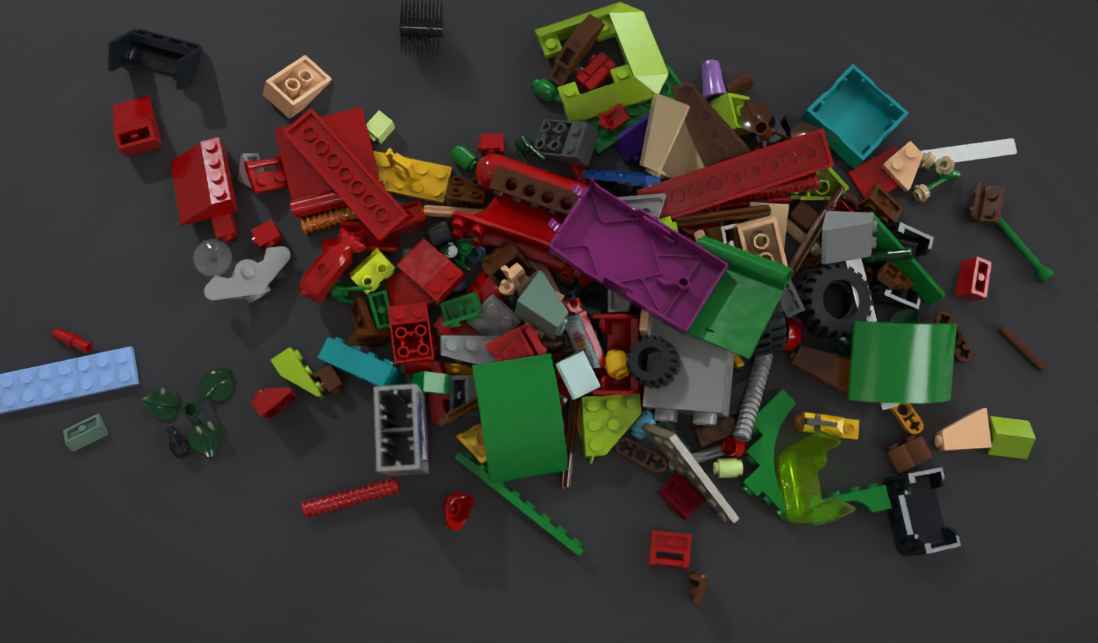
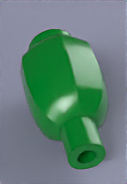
(545, 90)

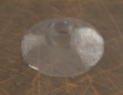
(206, 251)

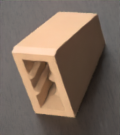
(966, 433)

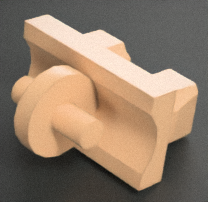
(513, 281)

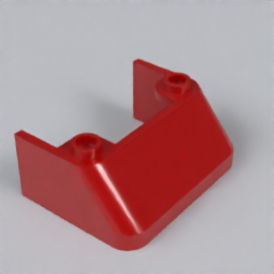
(622, 333)

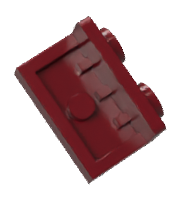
(681, 495)

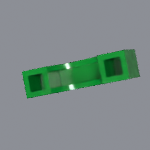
(872, 499)

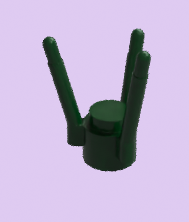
(525, 146)
(450, 250)

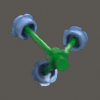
(475, 254)

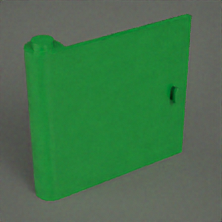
(740, 300)

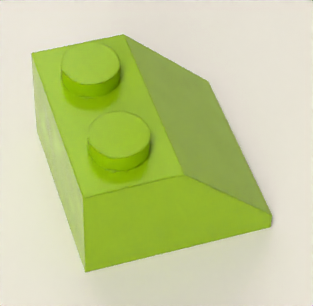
(730, 109)

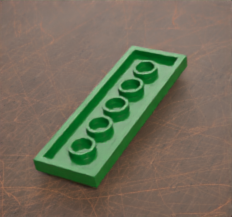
(607, 139)

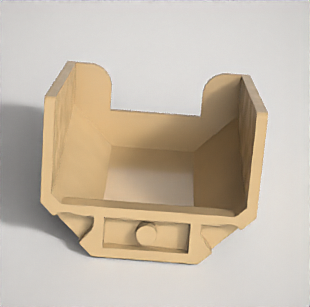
(667, 142)

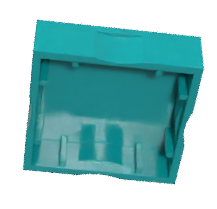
(855, 116)

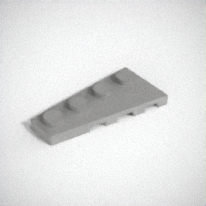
(467, 348)

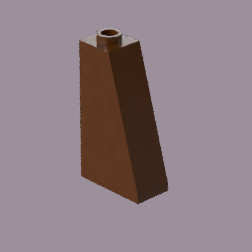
(823, 367)

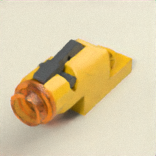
(833, 425)

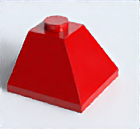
(273, 401)

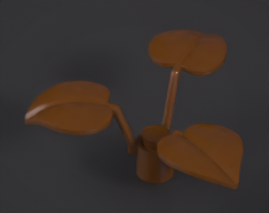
(756, 119)

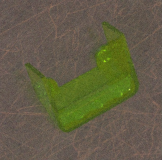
(800, 481)

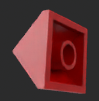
(415, 221)

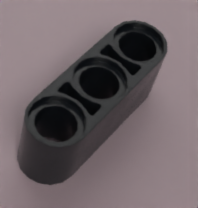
(439, 232)

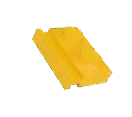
(404, 167)

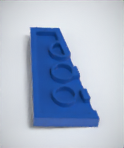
(622, 177)

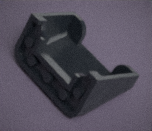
(921, 246)
(917, 513)

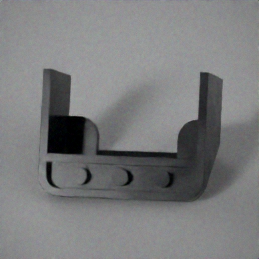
(155, 52)

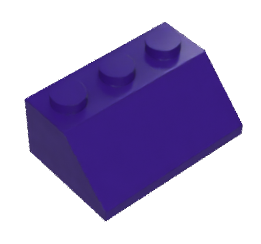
(631, 141)

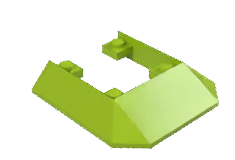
(632, 83)

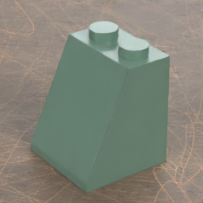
(542, 307)

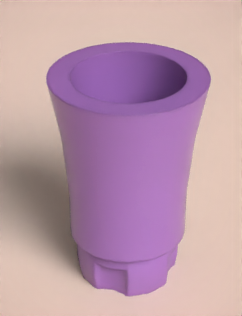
(712, 80)

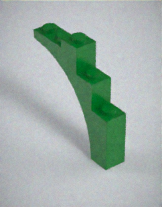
(761, 452)

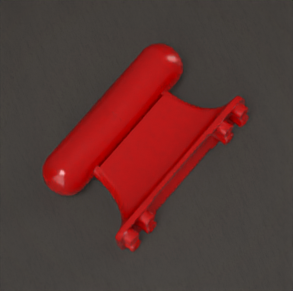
(515, 221)

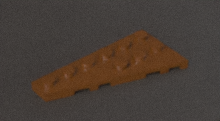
(710, 133)

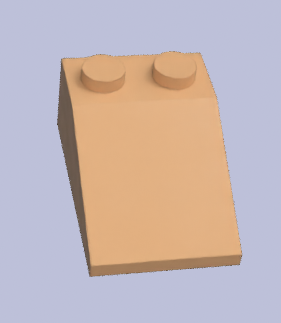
(295, 86)

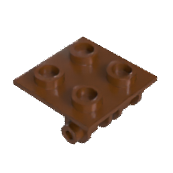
(464, 191)

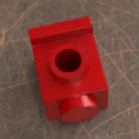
(491, 144)

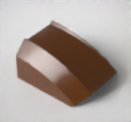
(507, 255)

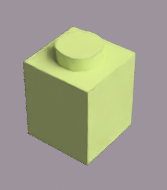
(380, 127)

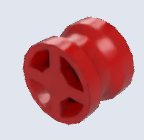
(733, 447)

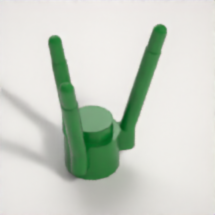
(342, 290)

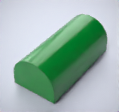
(378, 303)

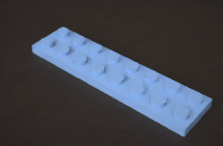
(68, 379)

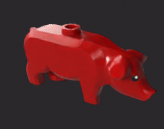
(331, 265)

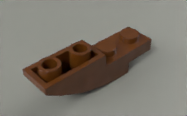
(575, 48)

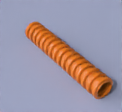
(327, 219)

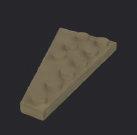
(686, 465)

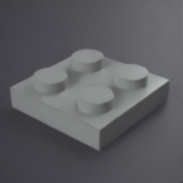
(496, 318)

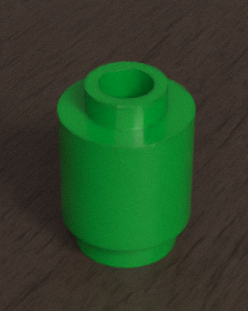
(464, 158)

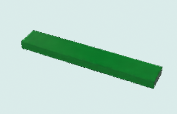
(923, 283)

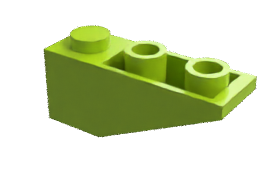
(291, 368)

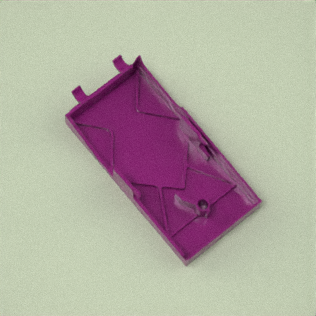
(636, 256)

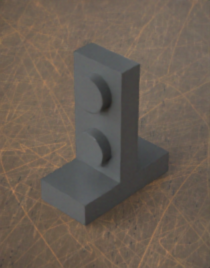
(790, 301)

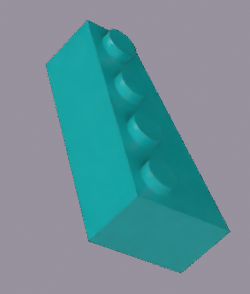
(360, 364)

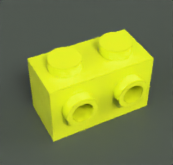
(372, 270)

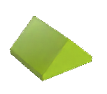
(1010, 437)

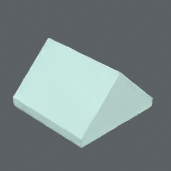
(578, 374)

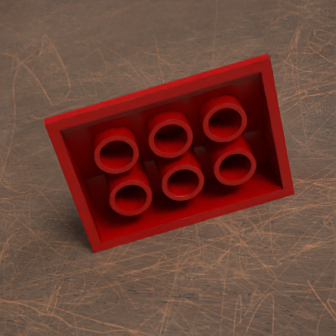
(203, 182)

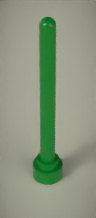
(1042, 271)

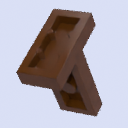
(365, 331)

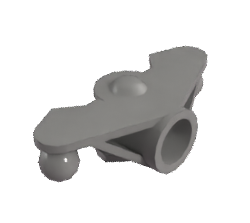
(249, 278)

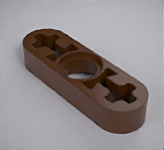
(961, 339)
(656, 457)

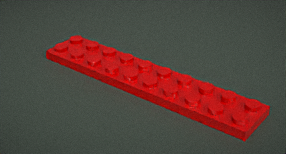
(743, 174)

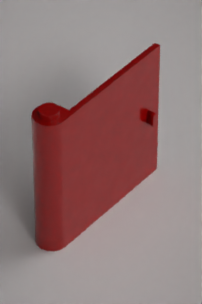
(307, 187)

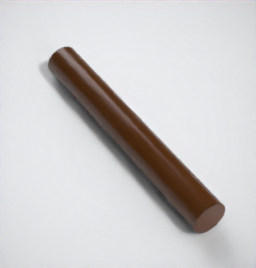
(1022, 348)

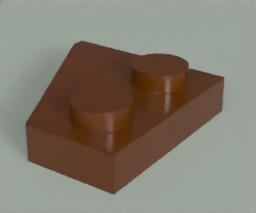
(893, 277)

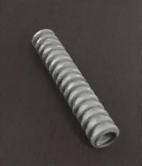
(752, 397)

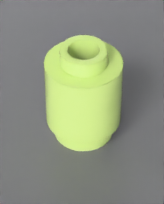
(728, 467)

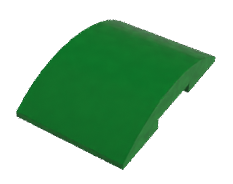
(901, 362)
(520, 417)

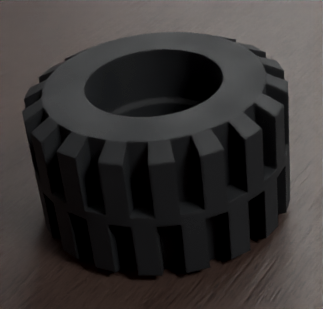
(583, 292)
(639, 354)

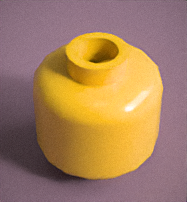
(616, 364)

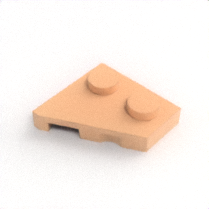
(904, 165)

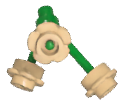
(943, 166)

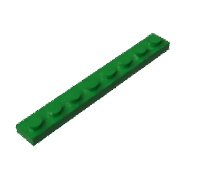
(527, 507)

